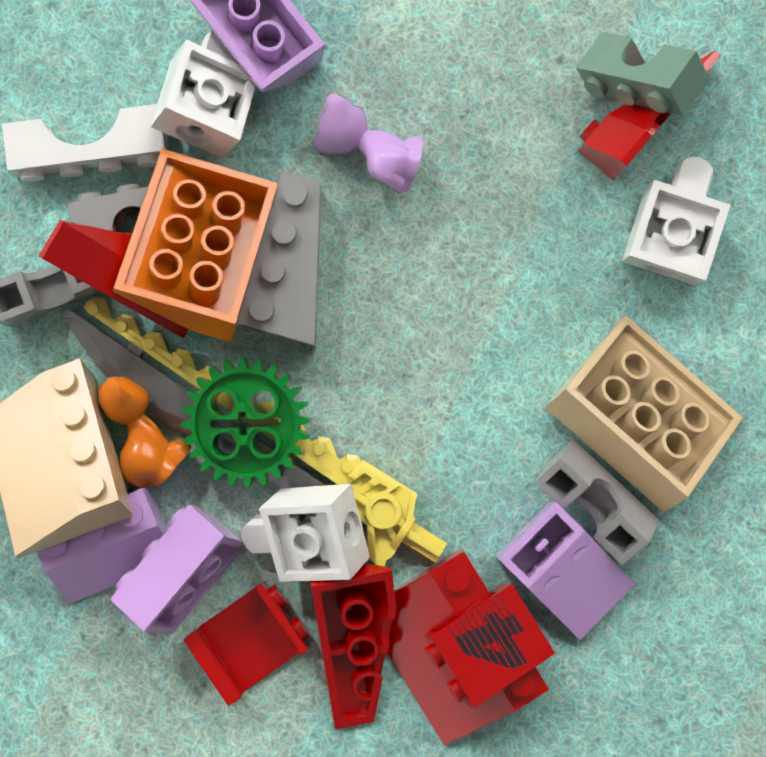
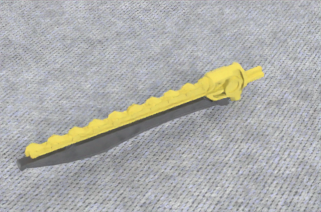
(378, 497)

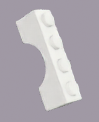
(35, 150)

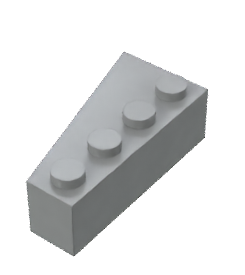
(286, 271)

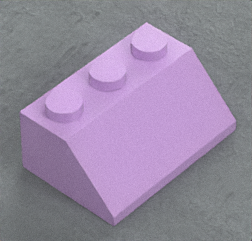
(265, 38)
(106, 554)
(177, 571)

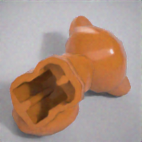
(147, 454)

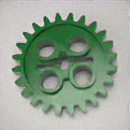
(248, 458)

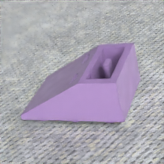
(565, 569)

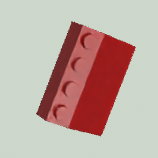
(428, 605)

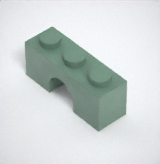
(664, 83)

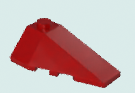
(624, 133)
(96, 259)
(353, 639)

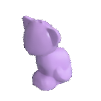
(388, 158)

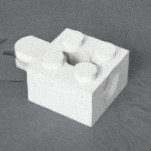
(204, 97)
(678, 225)
(307, 551)

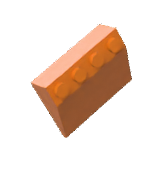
(196, 243)

